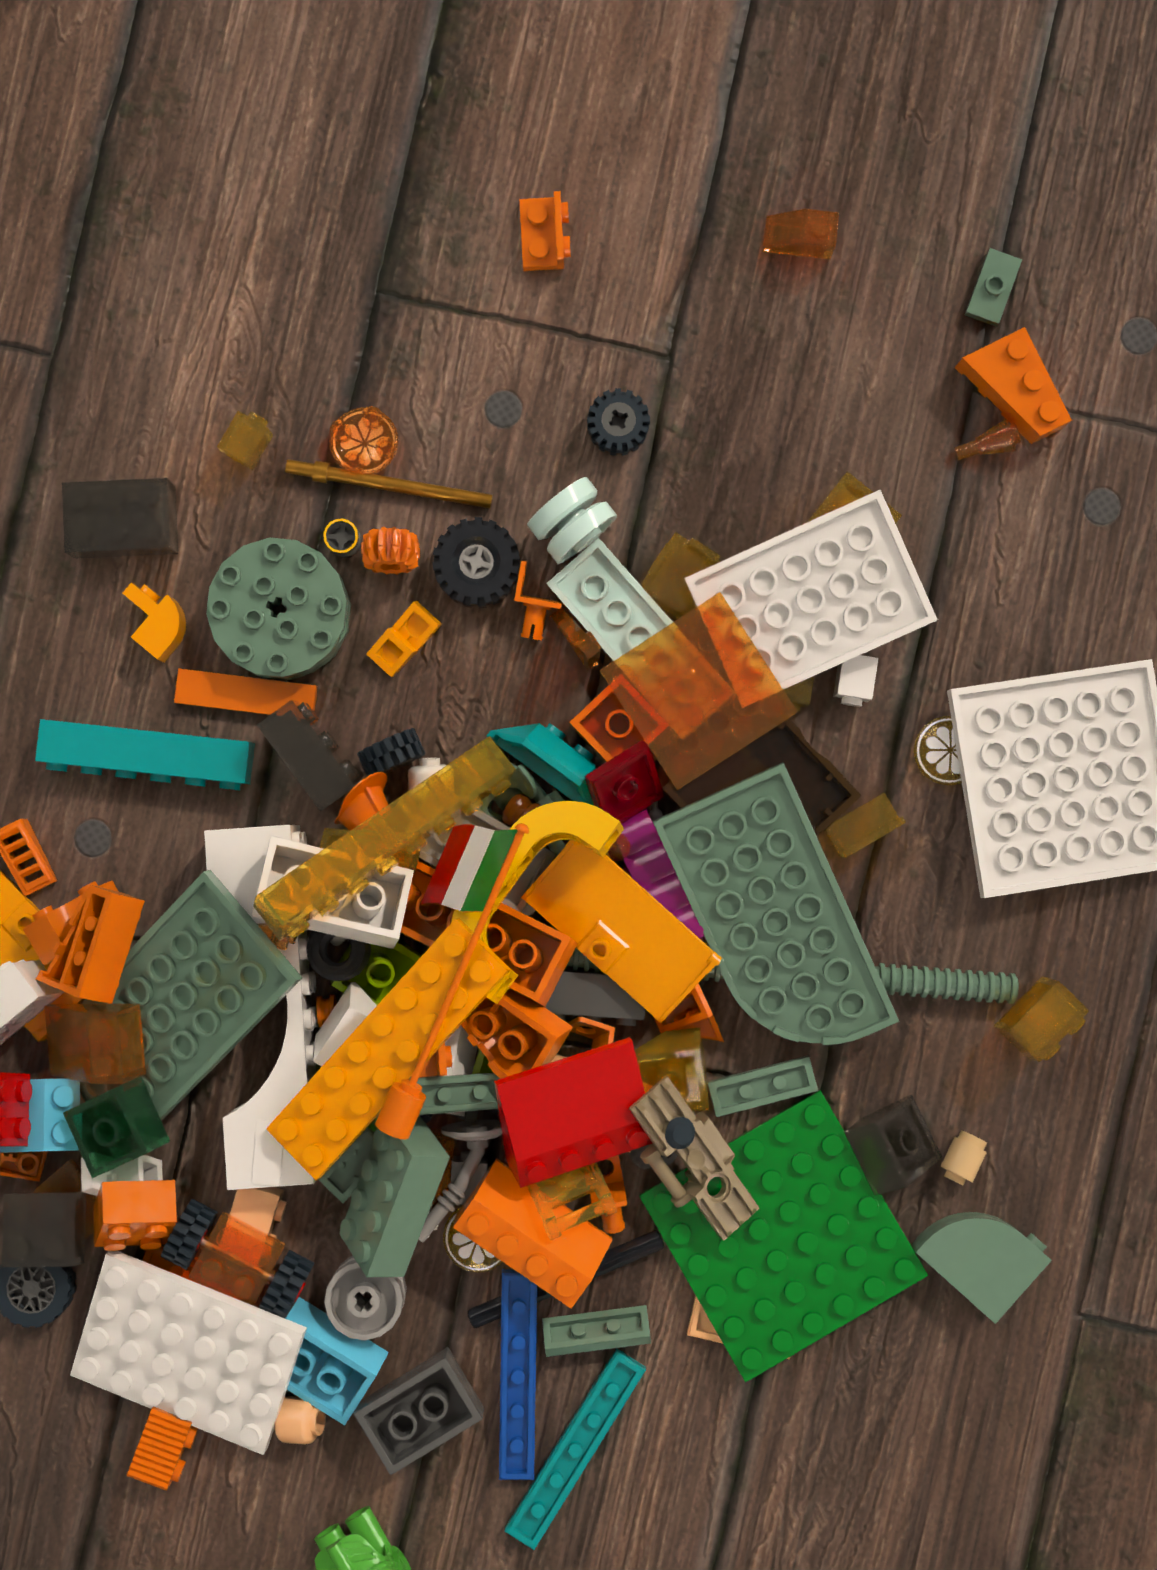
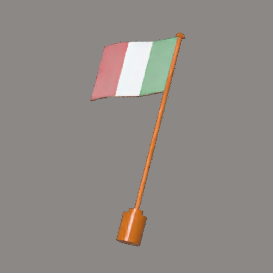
(467, 881)

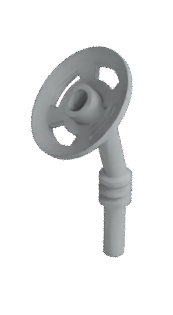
(477, 1139)

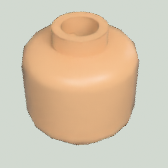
(299, 1421)

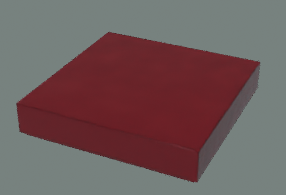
(626, 783)

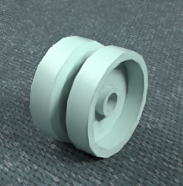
(572, 520)

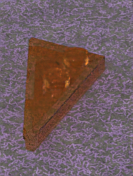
(582, 643)

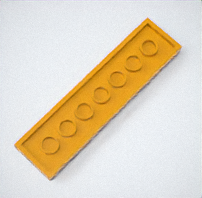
(384, 1050)

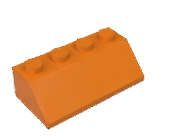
(509, 1226)

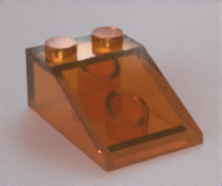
(95, 1042)

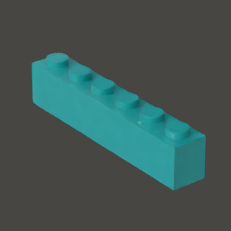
(144, 752)

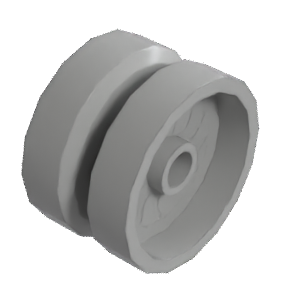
(357, 1315)

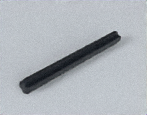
(613, 1259)

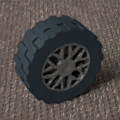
(35, 1293)

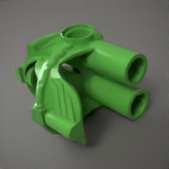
(362, 1550)

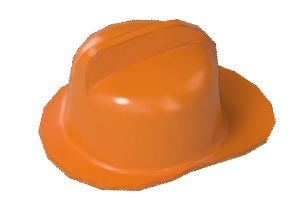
(363, 801)

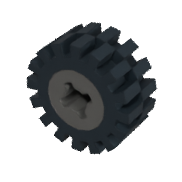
(623, 433)
(391, 752)

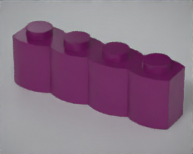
(653, 870)

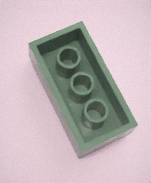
(393, 1200)

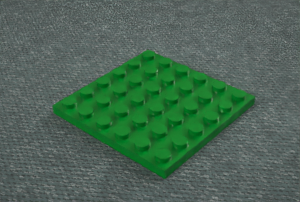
(805, 1258)

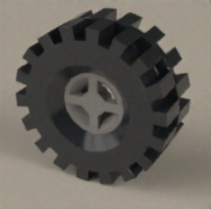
(466, 545)

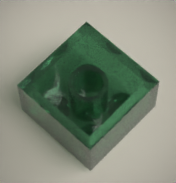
(116, 1127)

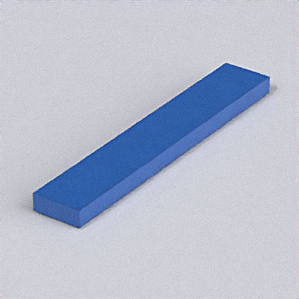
(517, 1377)

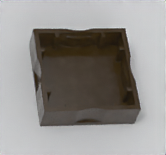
(817, 781)

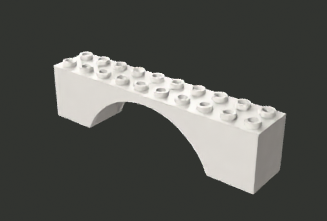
(238, 862)

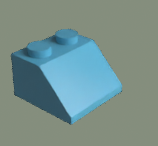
(46, 1116)

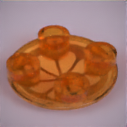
(363, 440)

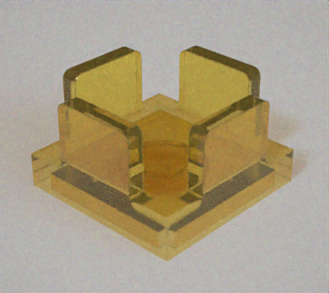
(674, 563)

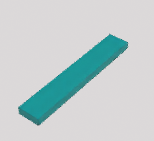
(575, 1449)

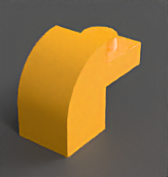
(163, 627)

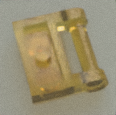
(567, 1188)

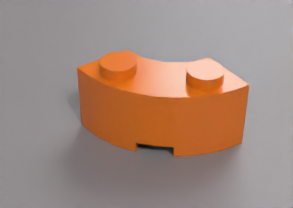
(53, 926)

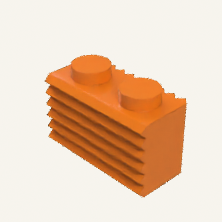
(161, 1448)

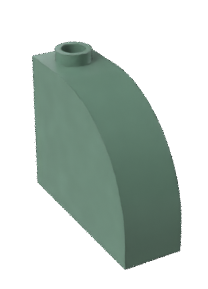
(983, 1259)

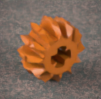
(390, 550)

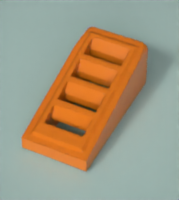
(12, 862)

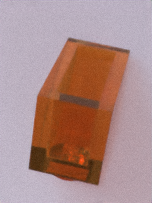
(802, 233)

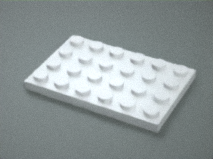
(822, 590)
(187, 1351)

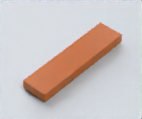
(239, 692)

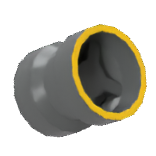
(338, 534)

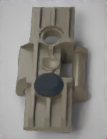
(701, 1148)

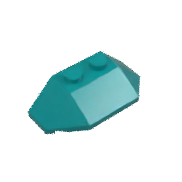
(549, 757)

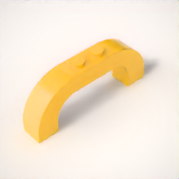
(546, 825)

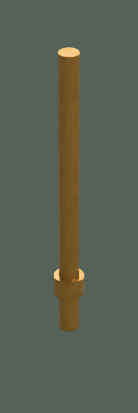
(322, 472)

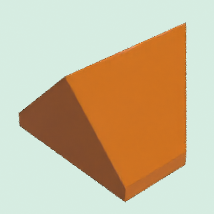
(692, 1013)

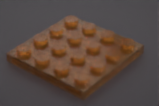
(698, 691)

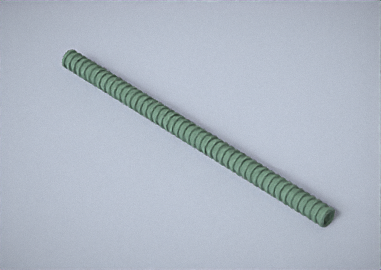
(906, 980)

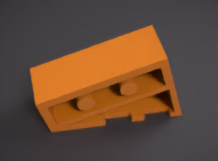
(1017, 384)
(96, 946)

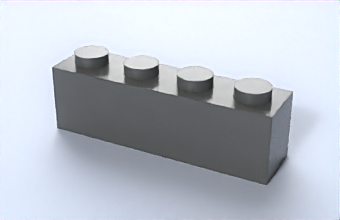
(593, 997)

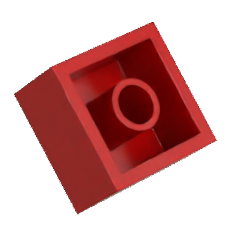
(14, 1109)

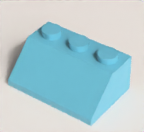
(331, 1367)

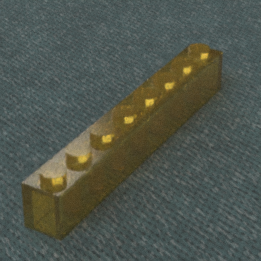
(384, 838)

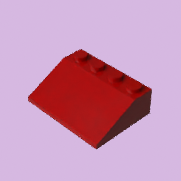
(571, 1112)

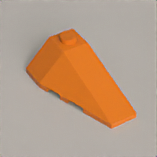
(515, 1033)

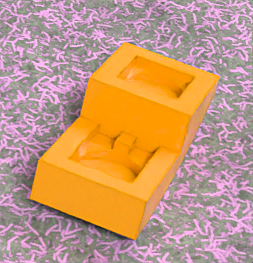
(404, 639)

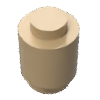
(964, 1158)

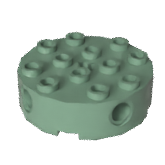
(263, 577)

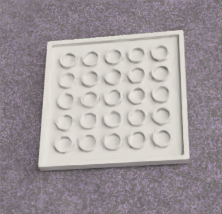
(1059, 776)

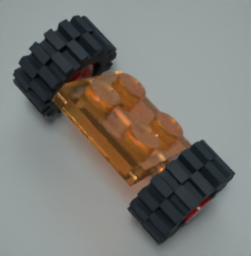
(236, 1259)

